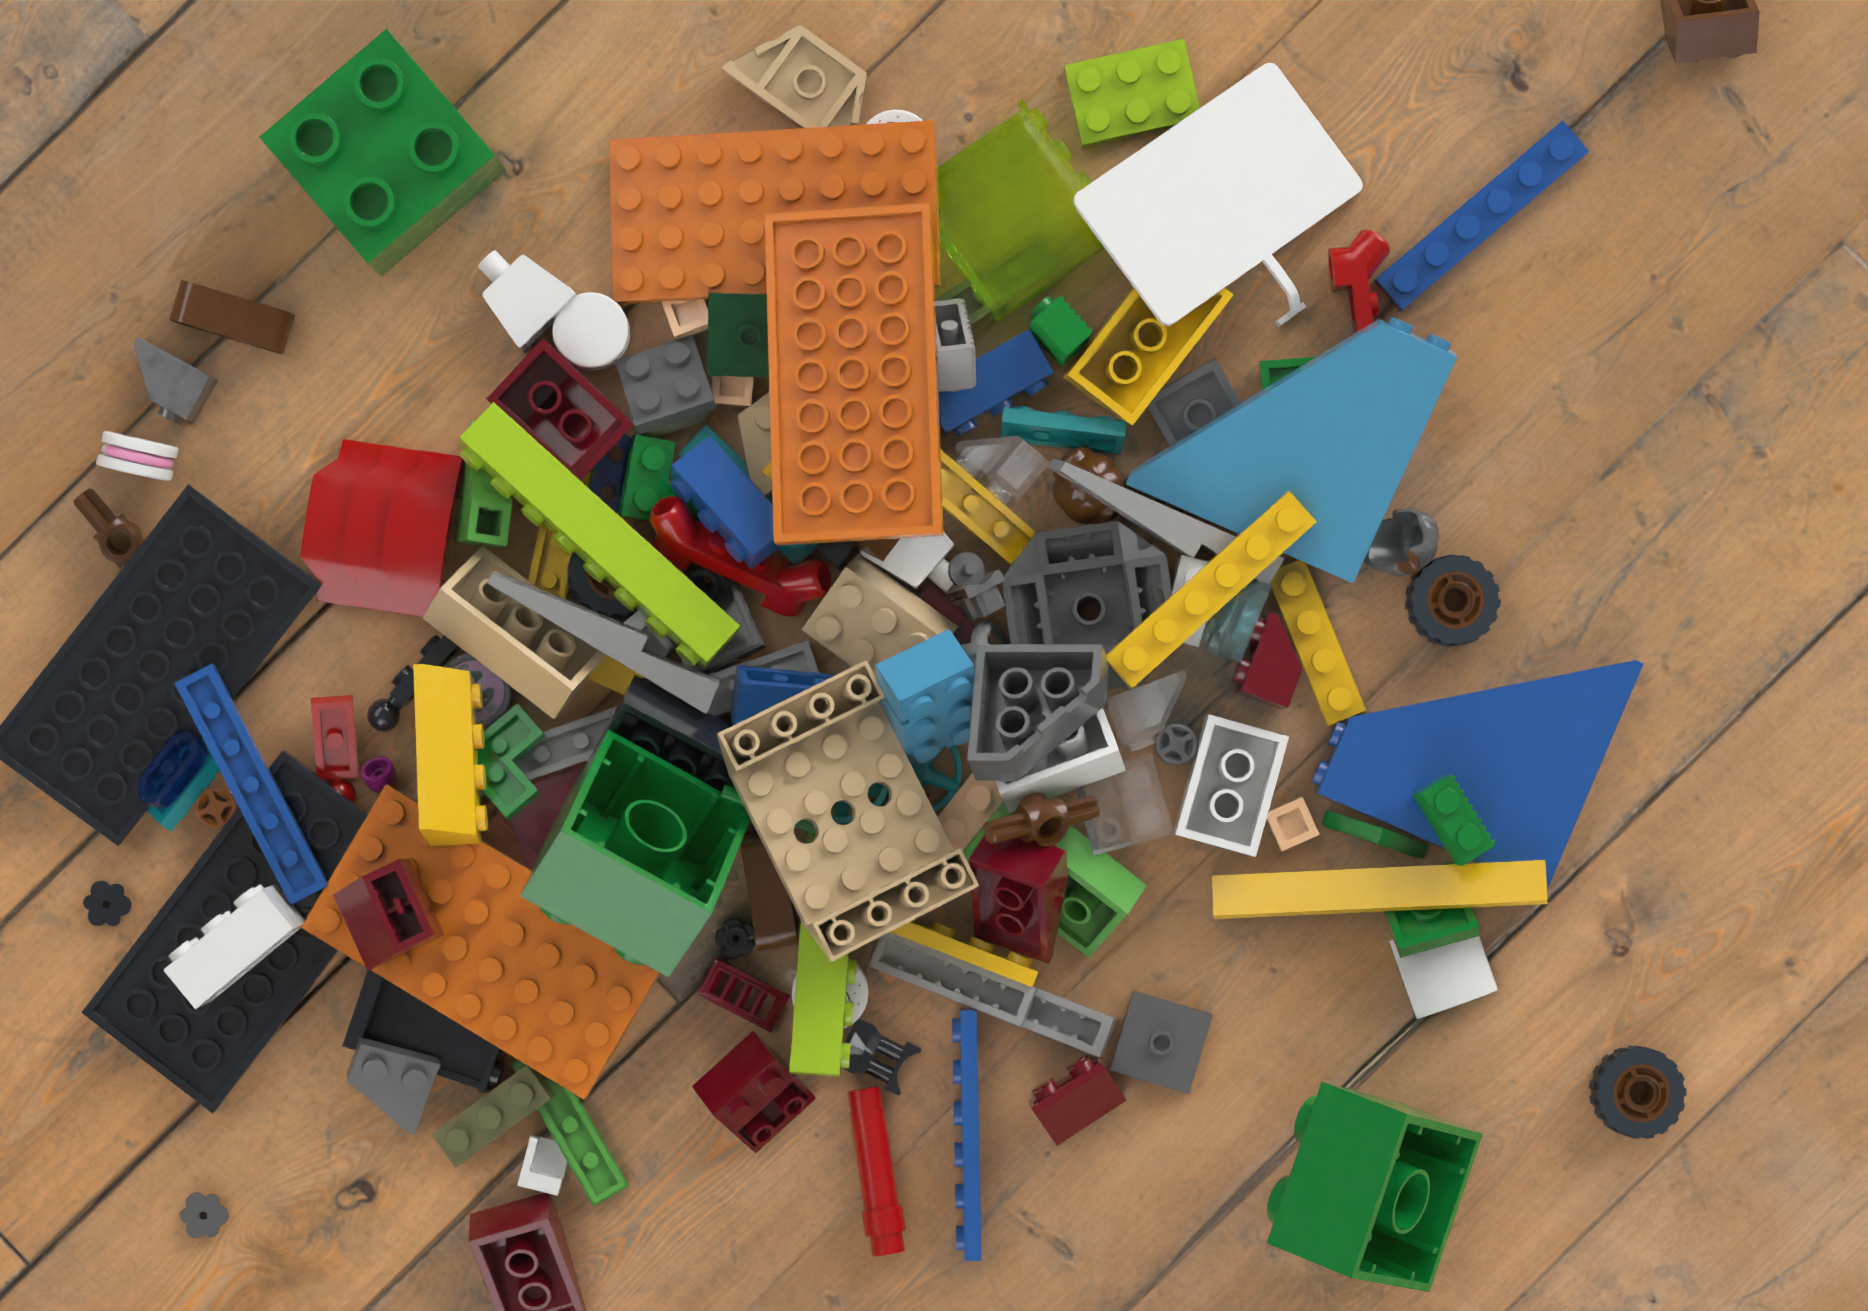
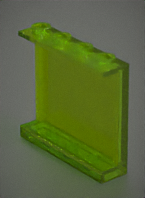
(1012, 213)

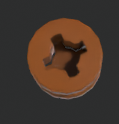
(210, 810)

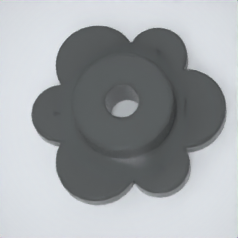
(196, 1224)

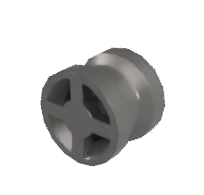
(1180, 740)

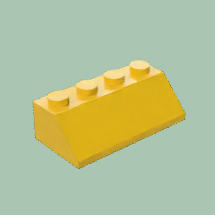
(1137, 354)
(449, 756)

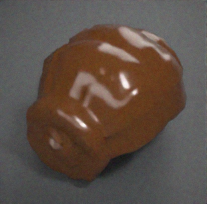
(1076, 502)

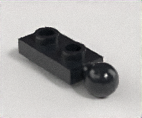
(385, 713)

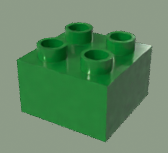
(383, 153)
(637, 855)
(1371, 1187)

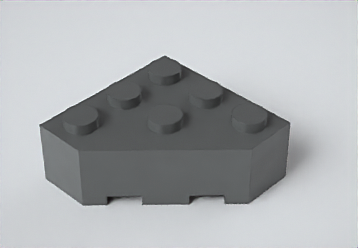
(1030, 703)

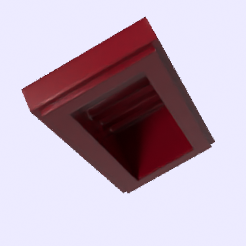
(751, 981)

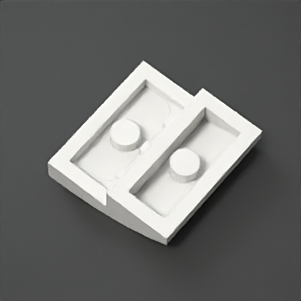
(1446, 976)

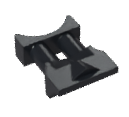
(864, 1042)

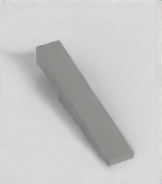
(1166, 524)
(614, 639)
(994, 994)

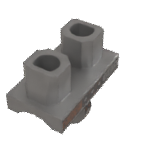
(976, 590)

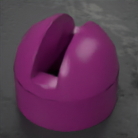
(374, 767)

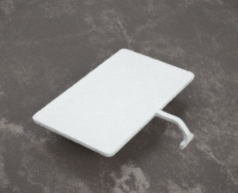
(1219, 196)

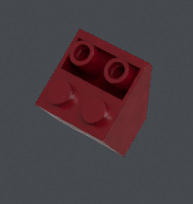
(1271, 666)
(388, 913)
(753, 1092)
(1076, 1099)

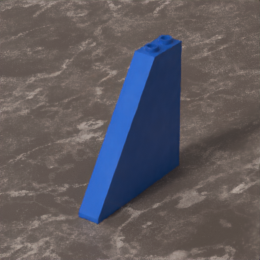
(1515, 749)

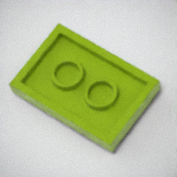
(1131, 92)

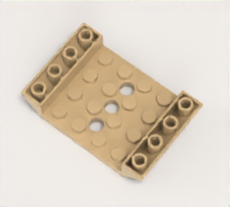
(829, 750)

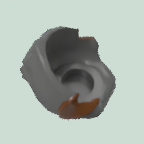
(1404, 543)

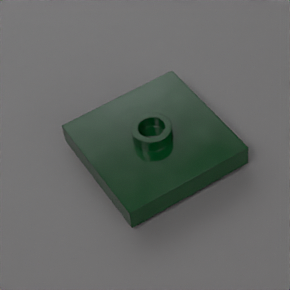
(737, 335)

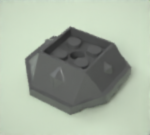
(1078, 563)

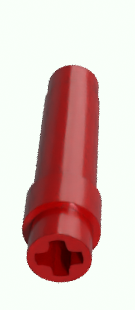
(882, 1212)

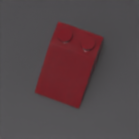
(561, 409)
(1018, 895)
(525, 1256)

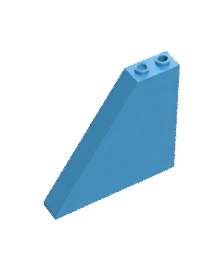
(1325, 433)

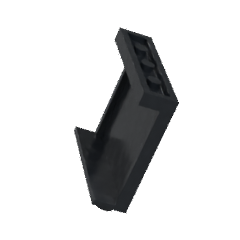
(401, 1020)

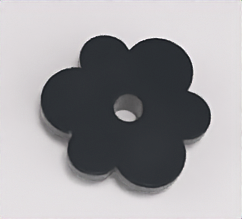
(95, 903)

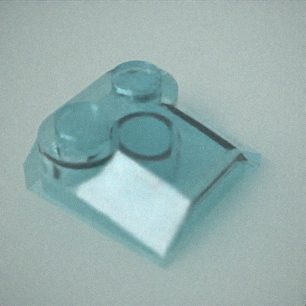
(1235, 623)

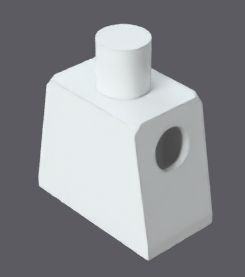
(523, 297)
(917, 559)

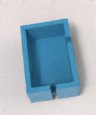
(928, 696)

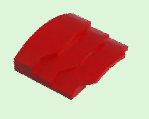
(381, 526)

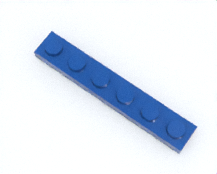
(1481, 216)
(251, 783)
(967, 1152)

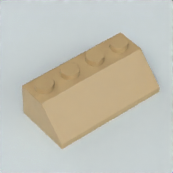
(510, 638)

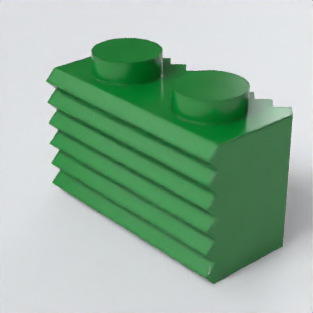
(1059, 329)
(1453, 819)

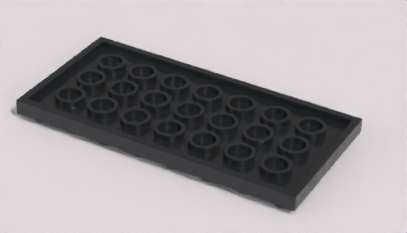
(108, 698)
(215, 1045)

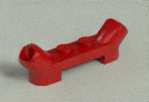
(1351, 270)
(687, 540)

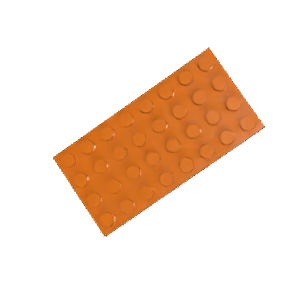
(696, 203)
(853, 374)
(502, 963)

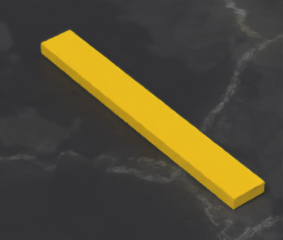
(1379, 889)

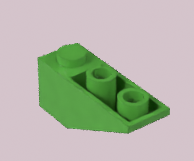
(482, 511)

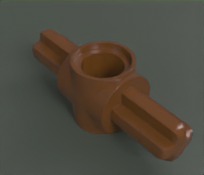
(105, 524)
(1041, 819)

